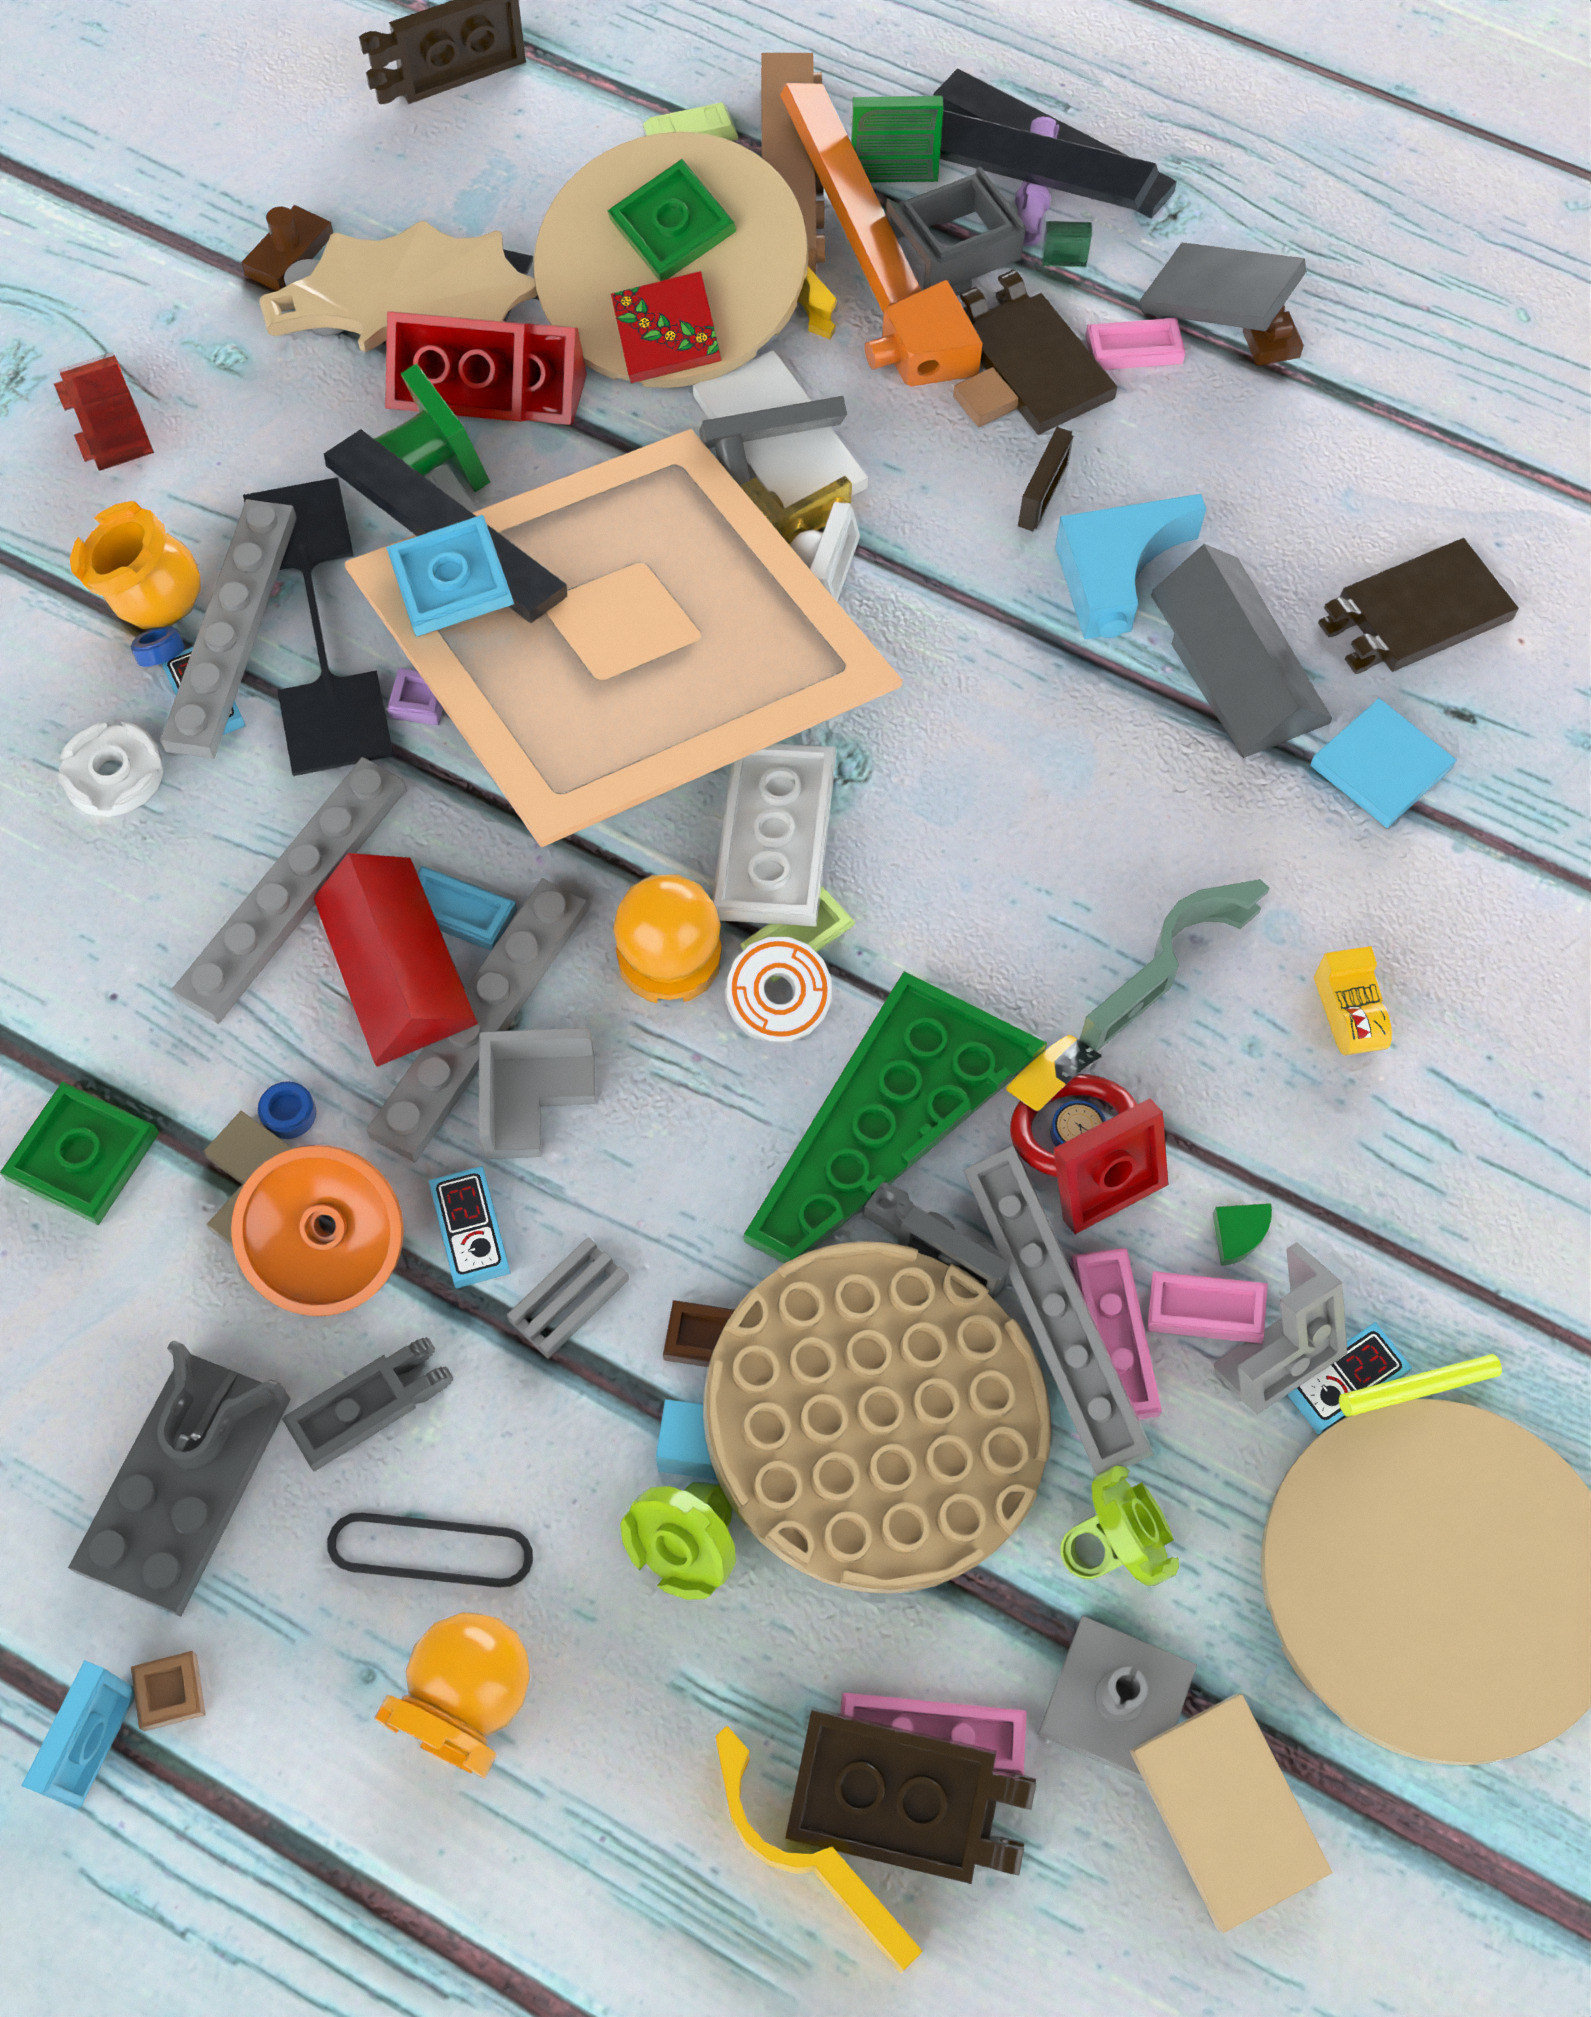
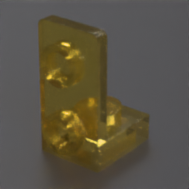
(805, 514)

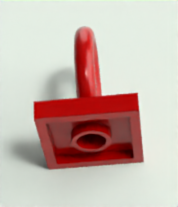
(1105, 1165)

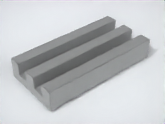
(548, 1286)

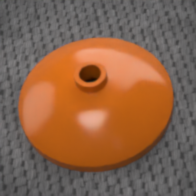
(287, 1251)

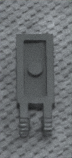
(363, 1404)

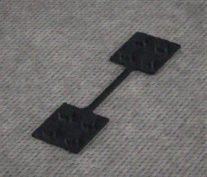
(335, 716)

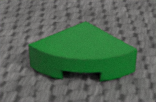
(1240, 1230)

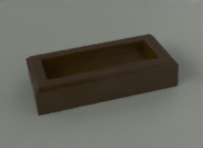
(1045, 479)

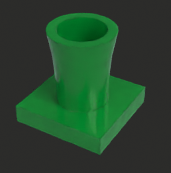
(433, 434)

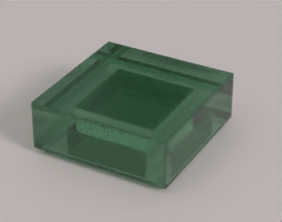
(1066, 244)

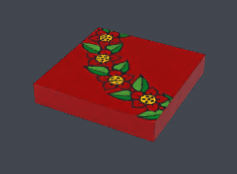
(666, 327)

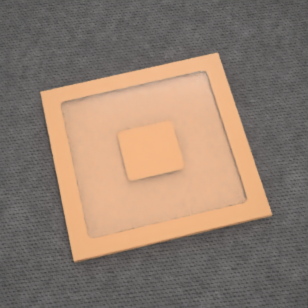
(668, 659)

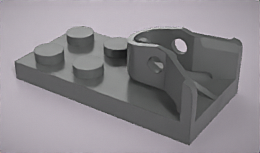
(180, 1482)

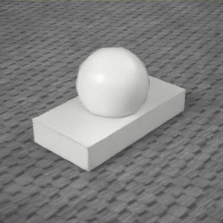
(832, 551)

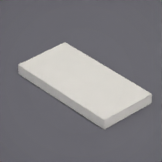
(787, 463)
(775, 835)

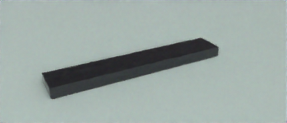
(979, 100)
(1046, 161)
(426, 508)

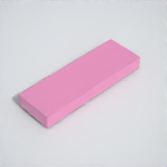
(1113, 1302)
(974, 1725)

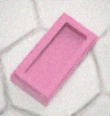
(1136, 343)
(1207, 1307)

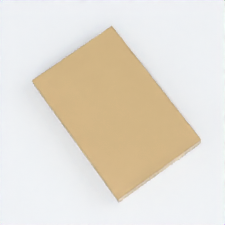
(1230, 1812)

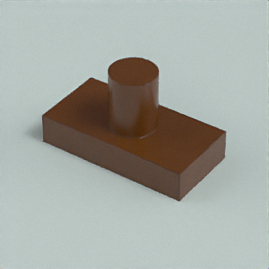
(291, 238)

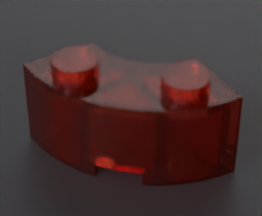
(104, 410)

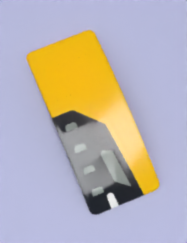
(1051, 1071)

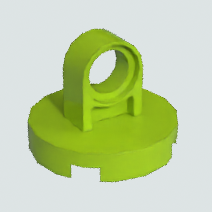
(1128, 1527)
(682, 1538)

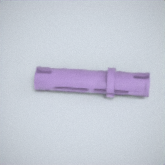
(1031, 198)

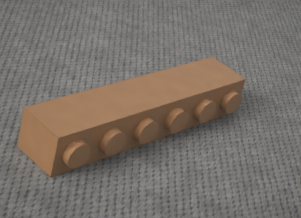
(784, 147)

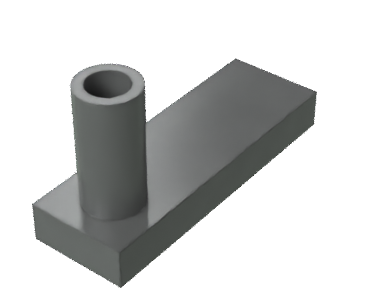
(731, 431)

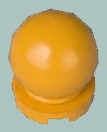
(137, 567)
(667, 938)
(462, 1686)

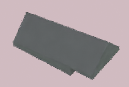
(1237, 652)

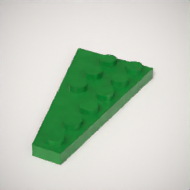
(901, 1093)

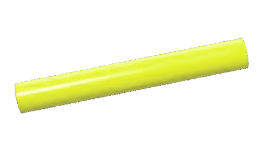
(1420, 1385)

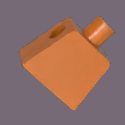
(927, 338)

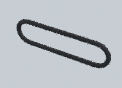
(430, 1575)

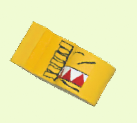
(1353, 1001)

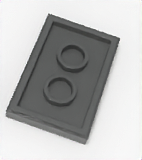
(1223, 286)

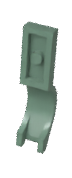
(1223, 904)

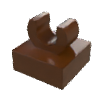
(1277, 343)

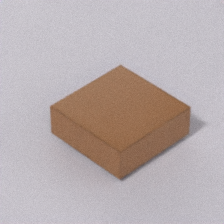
(985, 397)
(168, 1691)

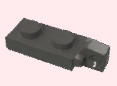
(936, 1237)

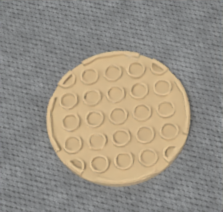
(747, 277)
(876, 1417)
(1435, 1581)

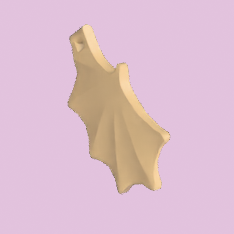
(403, 273)

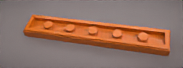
(850, 193)

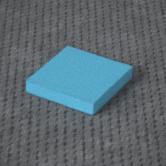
(449, 575)
(1383, 762)
(80, 1736)

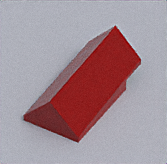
(487, 366)
(392, 955)

